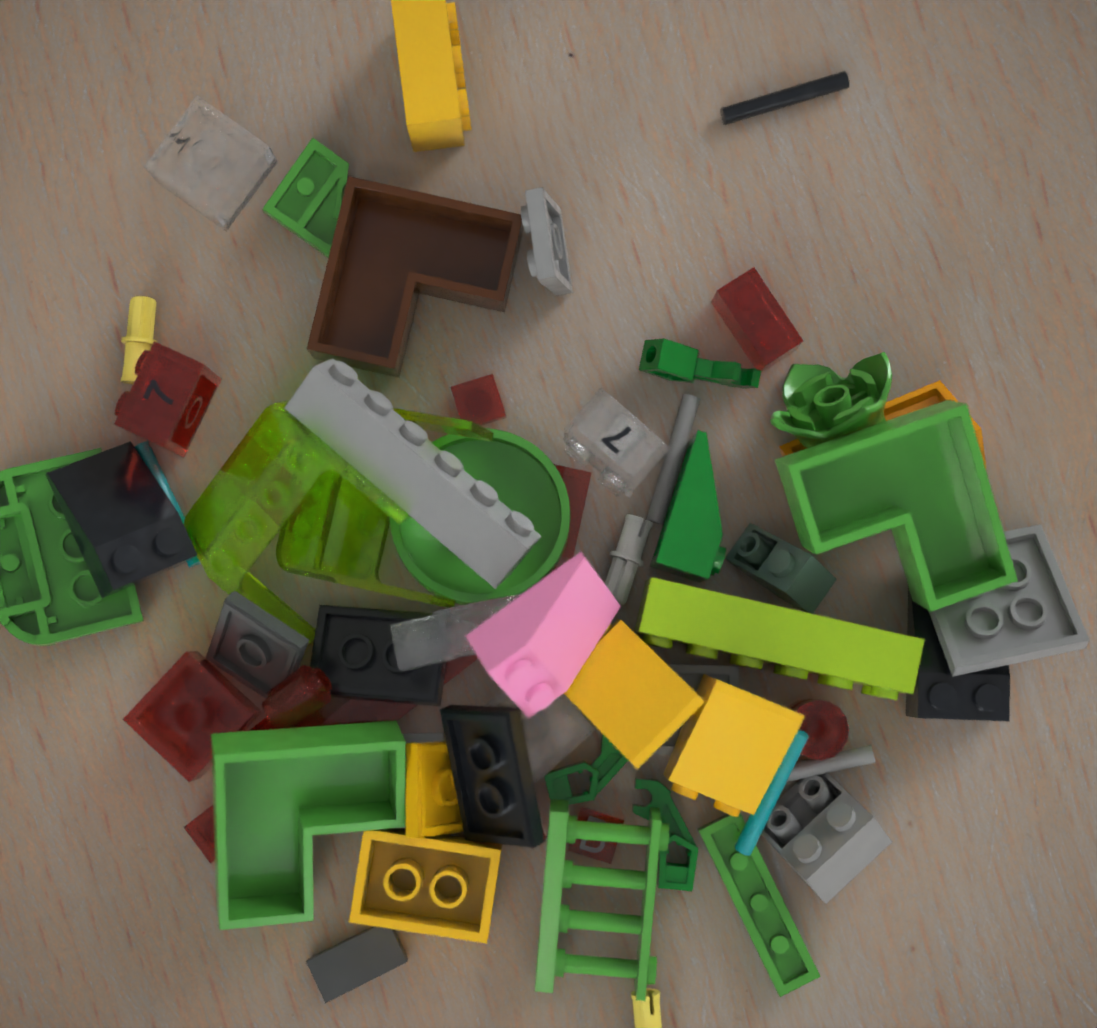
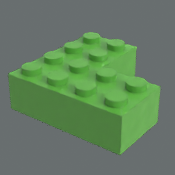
(921, 482)
(279, 792)

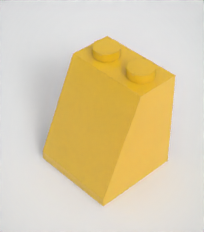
(631, 694)
(731, 747)

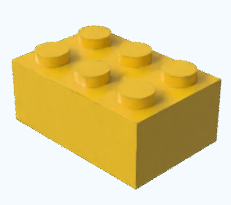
(431, 73)
(426, 884)

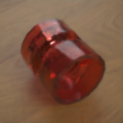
(824, 725)

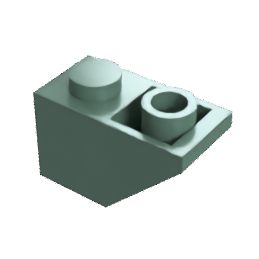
(781, 568)

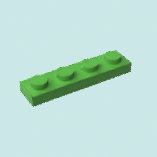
(759, 906)

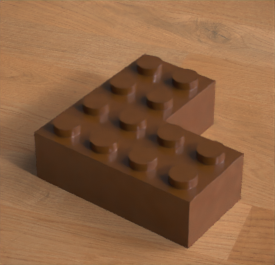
(404, 245)

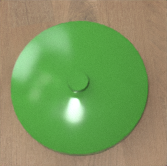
(525, 484)

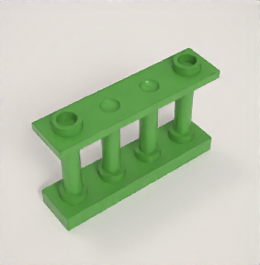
(562, 873)

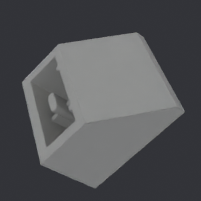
(824, 834)

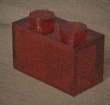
(756, 320)

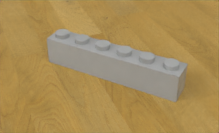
(413, 471)

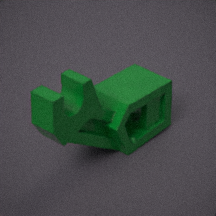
(682, 364)
(602, 771)
(669, 875)

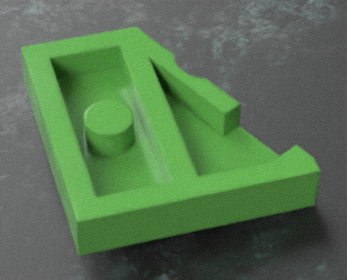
(311, 196)

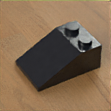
(120, 518)
(940, 695)

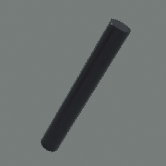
(784, 98)

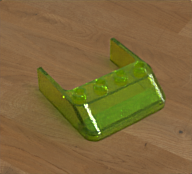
(256, 497)
(343, 534)

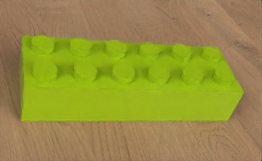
(780, 636)

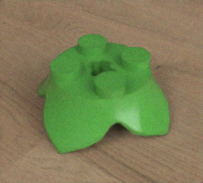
(831, 406)

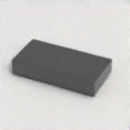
(356, 961)

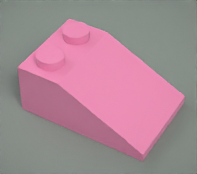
(545, 634)

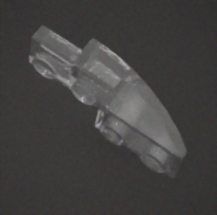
(441, 635)

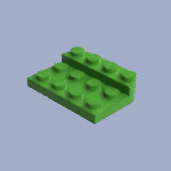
(43, 576)

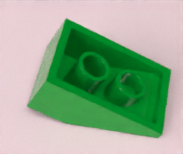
(692, 524)

